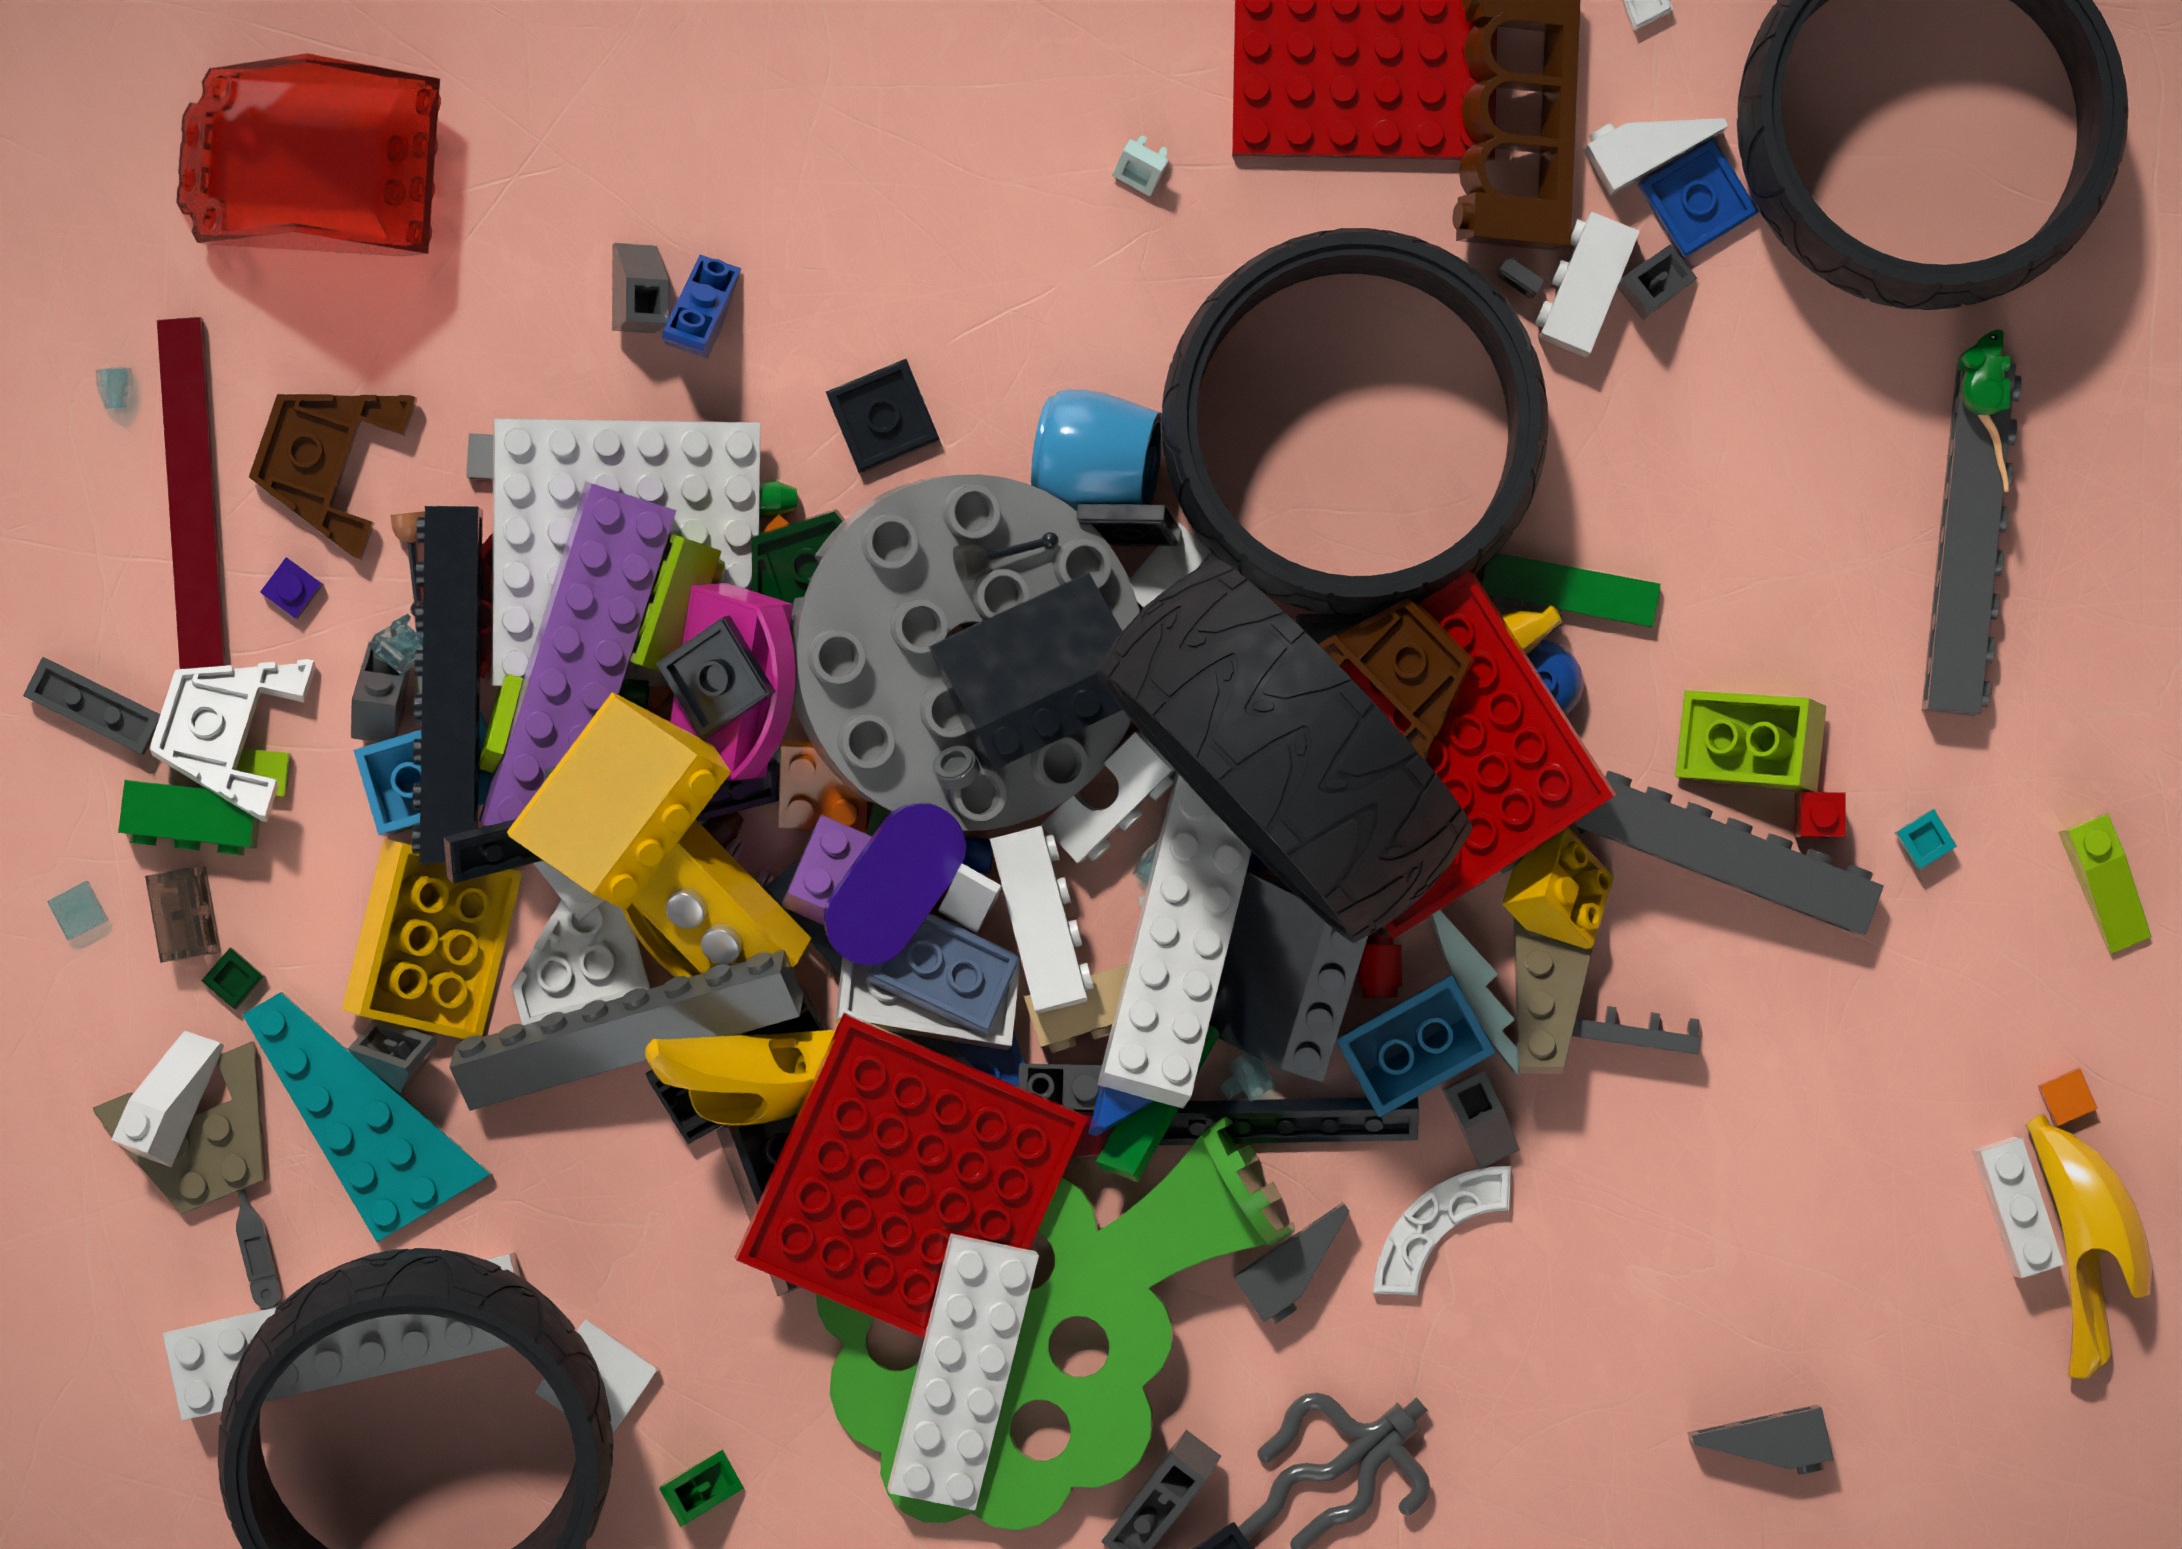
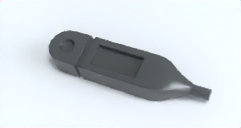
(257, 1255)

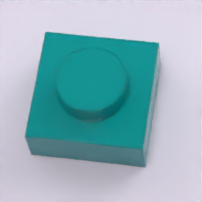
(1925, 839)

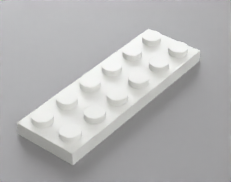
(962, 1372)

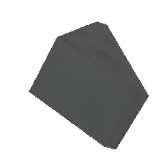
(1656, 281)
(393, 1052)

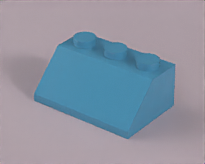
(389, 779)
(1414, 1045)

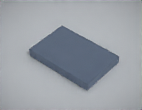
(949, 974)

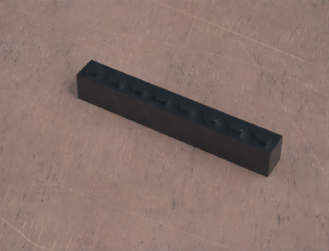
(449, 677)

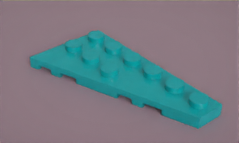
(373, 1137)

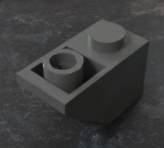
(638, 289)
(377, 700)
(1065, 1084)
(1481, 1118)

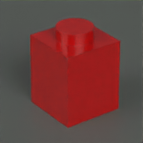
(1820, 815)

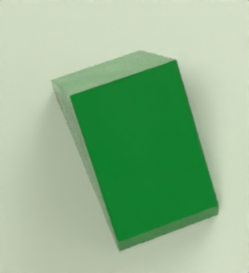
(700, 1488)

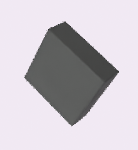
(1520, 278)

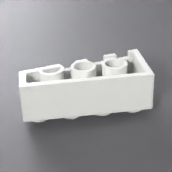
(1039, 919)

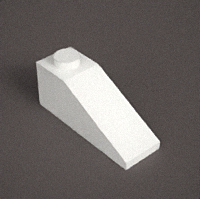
(1641, 148)
(969, 899)
(168, 1099)

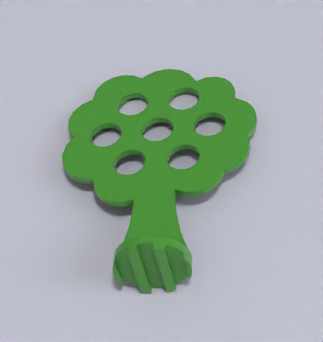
(1194, 1214)

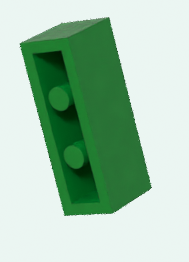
(186, 816)

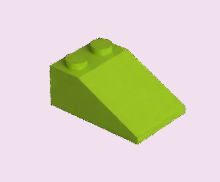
(1751, 740)

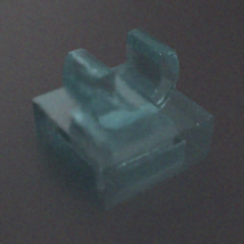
(398, 644)
(1248, 1075)

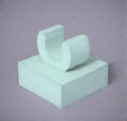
(1141, 166)

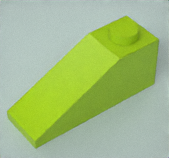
(2106, 881)

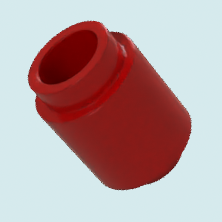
(1380, 968)

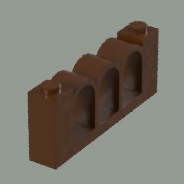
(1484, 212)

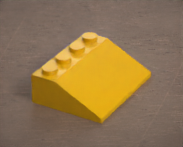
(620, 800)
(430, 945)

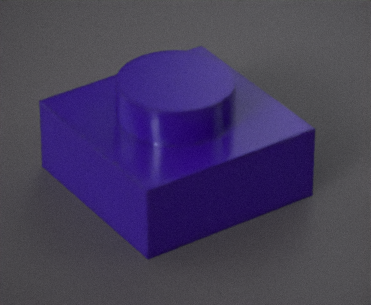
(291, 588)

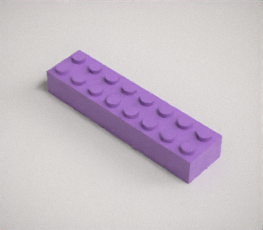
(581, 638)

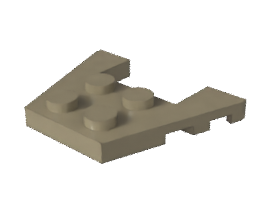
(221, 1145)

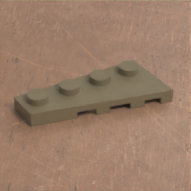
(1547, 999)

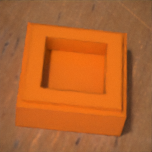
(2067, 1097)

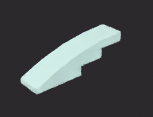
(1472, 976)

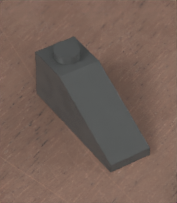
(1285, 1271)
(1782, 1439)
(1163, 1495)

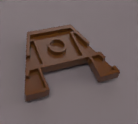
(308, 452)
(1409, 663)

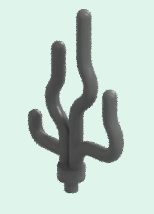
(1379, 1439)

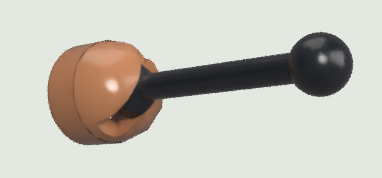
(405, 529)

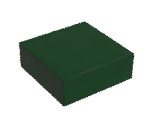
(233, 978)

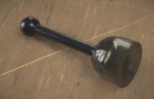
(973, 560)

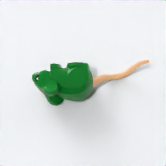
(1985, 387)

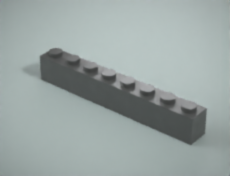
(1968, 559)
(1735, 855)
(617, 1031)

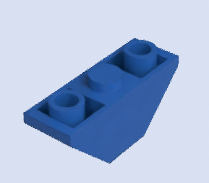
(702, 307)

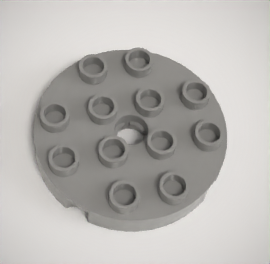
(891, 592)

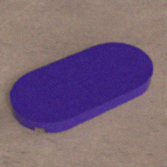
(894, 883)

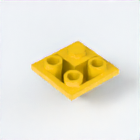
(1560, 891)

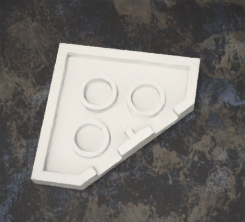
(579, 963)

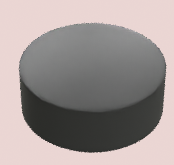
(956, 767)

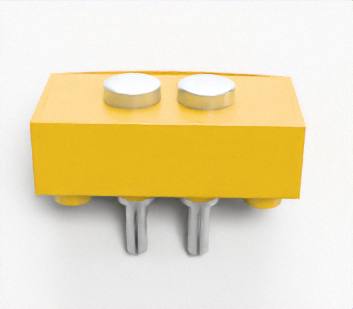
(710, 910)

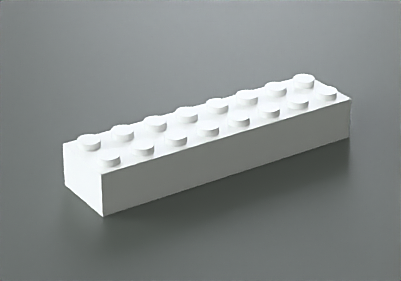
(1176, 953)
(207, 1353)

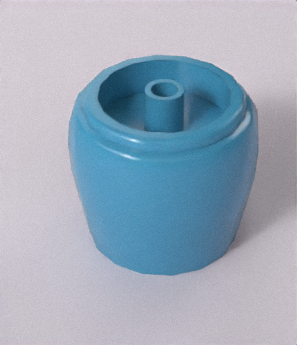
(1097, 449)

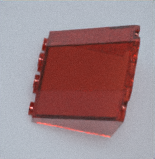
(311, 157)

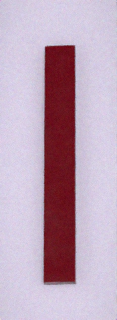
(191, 493)

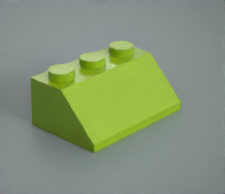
(665, 614)

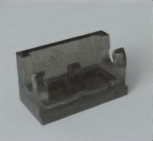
(183, 914)

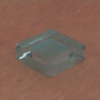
(77, 910)

